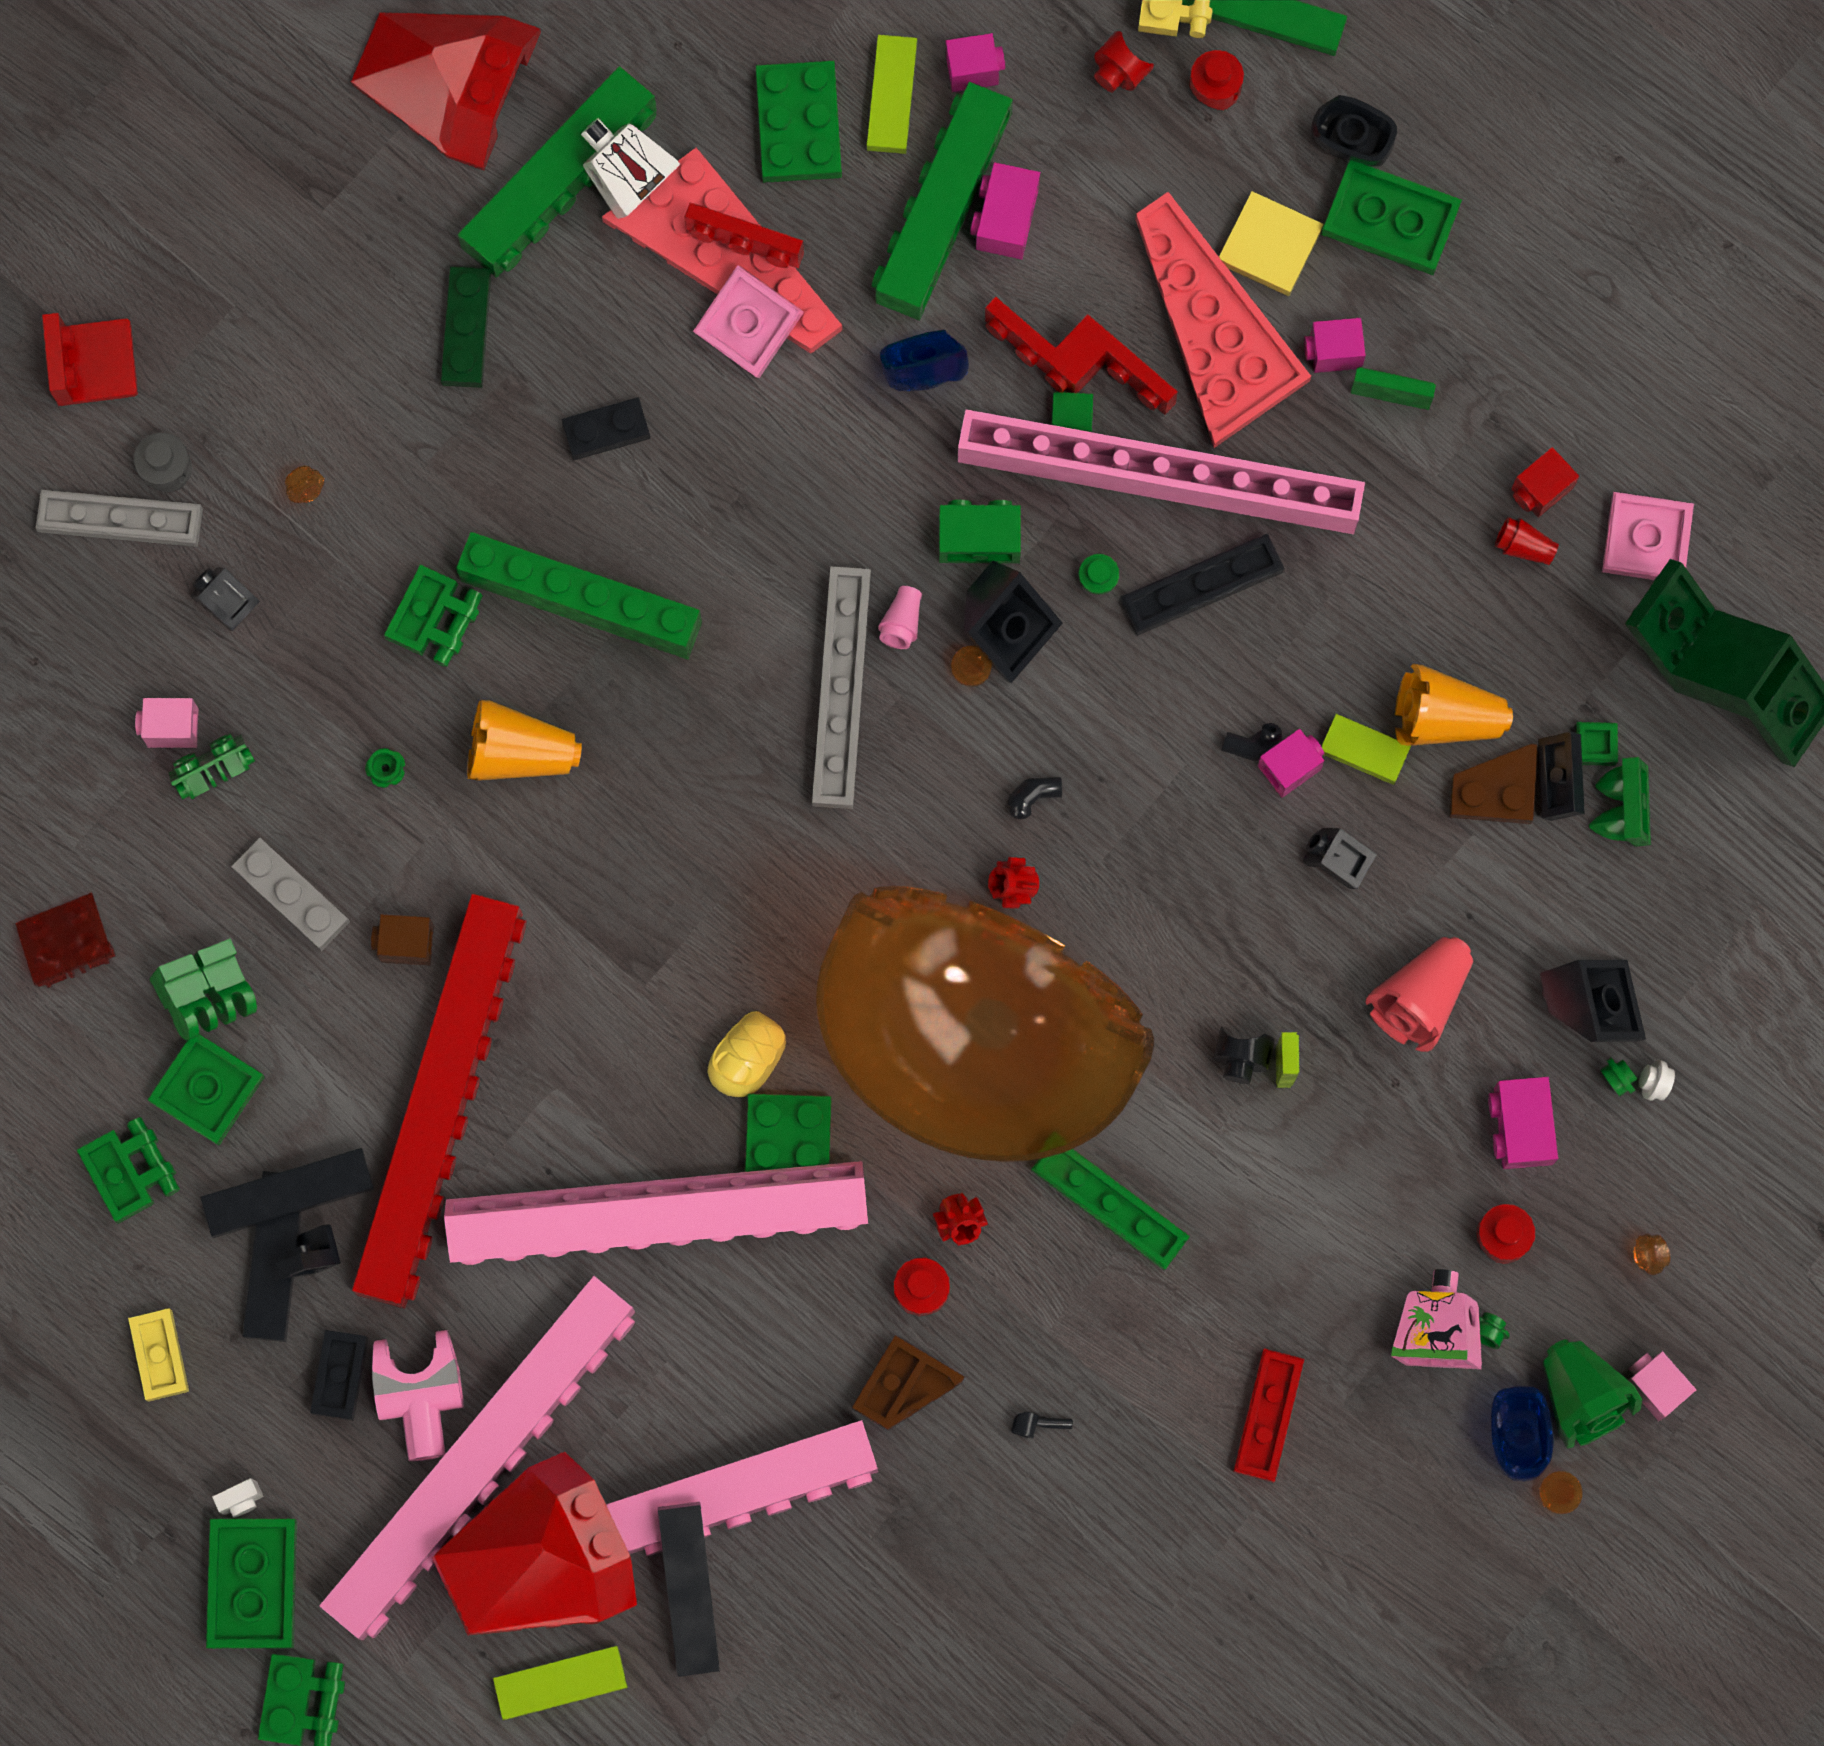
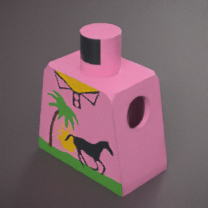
(1439, 1327)

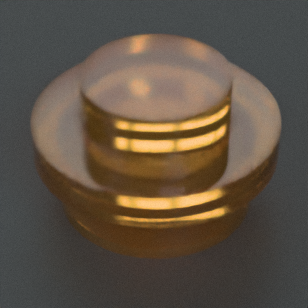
(304, 484)
(970, 666)
(1651, 1253)
(1561, 1492)

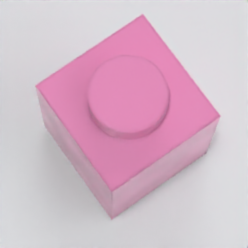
(168, 722)
(1660, 1384)

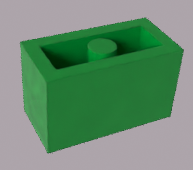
(980, 532)

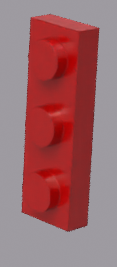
(743, 236)

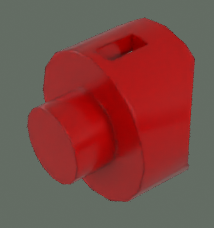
(1119, 65)
(1217, 79)
(1505, 1233)
(921, 1287)

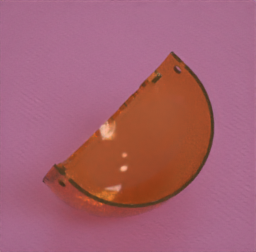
(975, 1027)

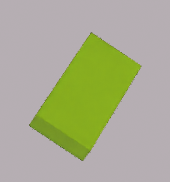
(1365, 749)
(1287, 1059)

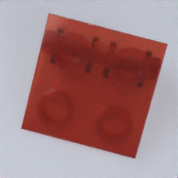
(64, 941)

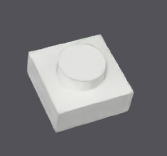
(239, 1498)

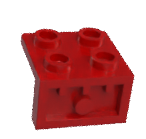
(89, 360)

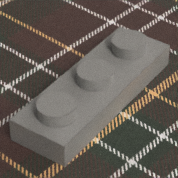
(290, 894)

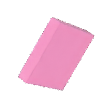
(748, 321)
(1645, 535)

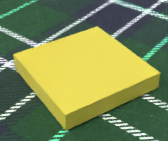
(1270, 243)

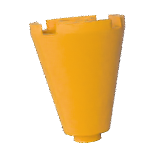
(1447, 710)
(518, 745)

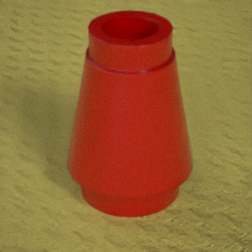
(1525, 542)

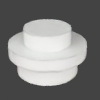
(1656, 1080)

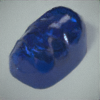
(924, 361)
(1521, 1433)

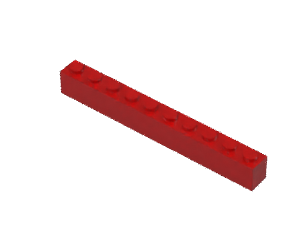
(439, 1101)

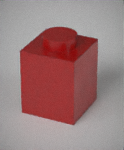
(1544, 483)

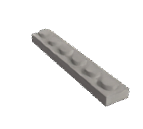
(841, 688)

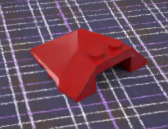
(446, 76)
(539, 1555)

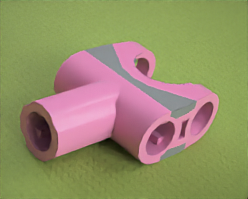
(418, 1396)

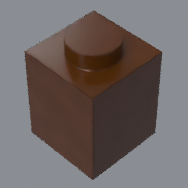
(403, 939)

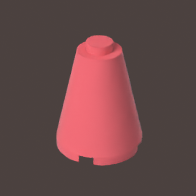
(1422, 994)

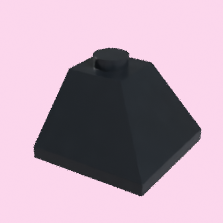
(1007, 619)
(1594, 999)

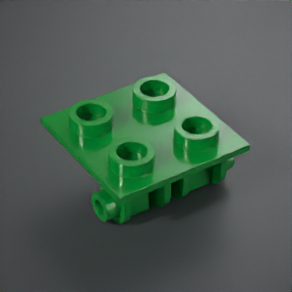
(189, 767)

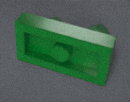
(1631, 820)

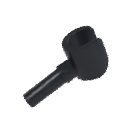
(1026, 1424)

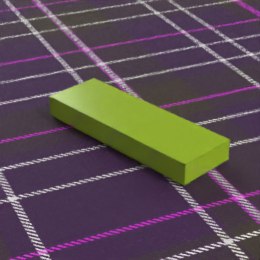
(892, 94)
(560, 1683)

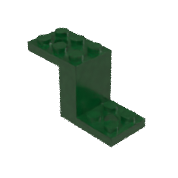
(1730, 662)

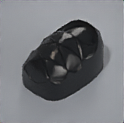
(1354, 131)

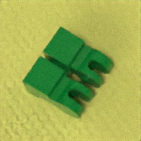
(211, 971)

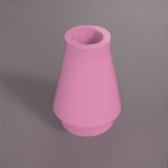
(900, 622)

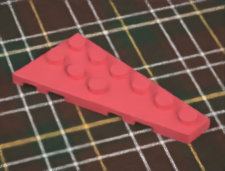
(661, 228)
(1225, 340)

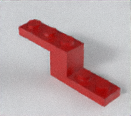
(1079, 356)

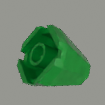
(1586, 1393)

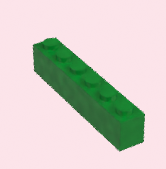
(552, 176)
(943, 200)
(579, 595)

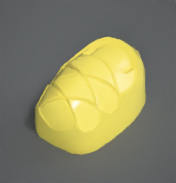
(746, 1055)

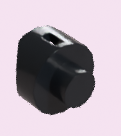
(1243, 1055)

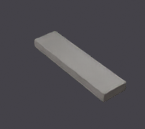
(119, 518)

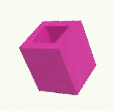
(974, 61)
(1335, 345)
(1292, 762)

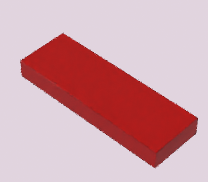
(1268, 1415)

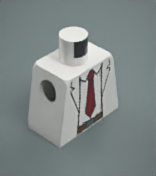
(625, 165)

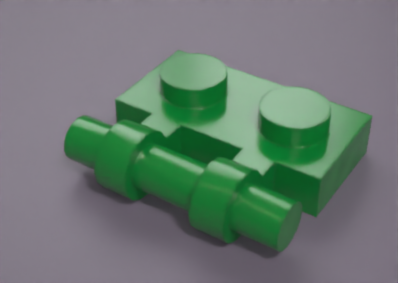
(422, 610)
(116, 1175)
(288, 1700)

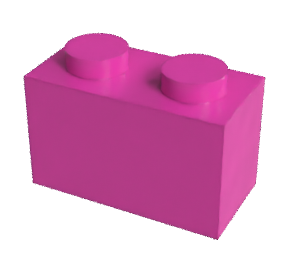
(1007, 210)
(1524, 1123)

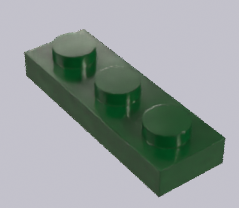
(466, 327)

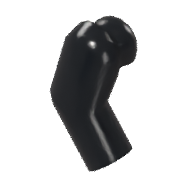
(1254, 746)

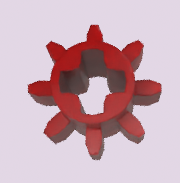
(1013, 882)
(960, 1219)

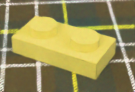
(158, 1354)

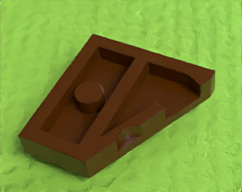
(1497, 789)
(904, 1384)

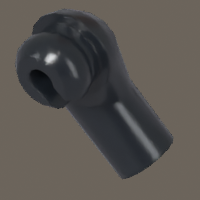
(1028, 793)

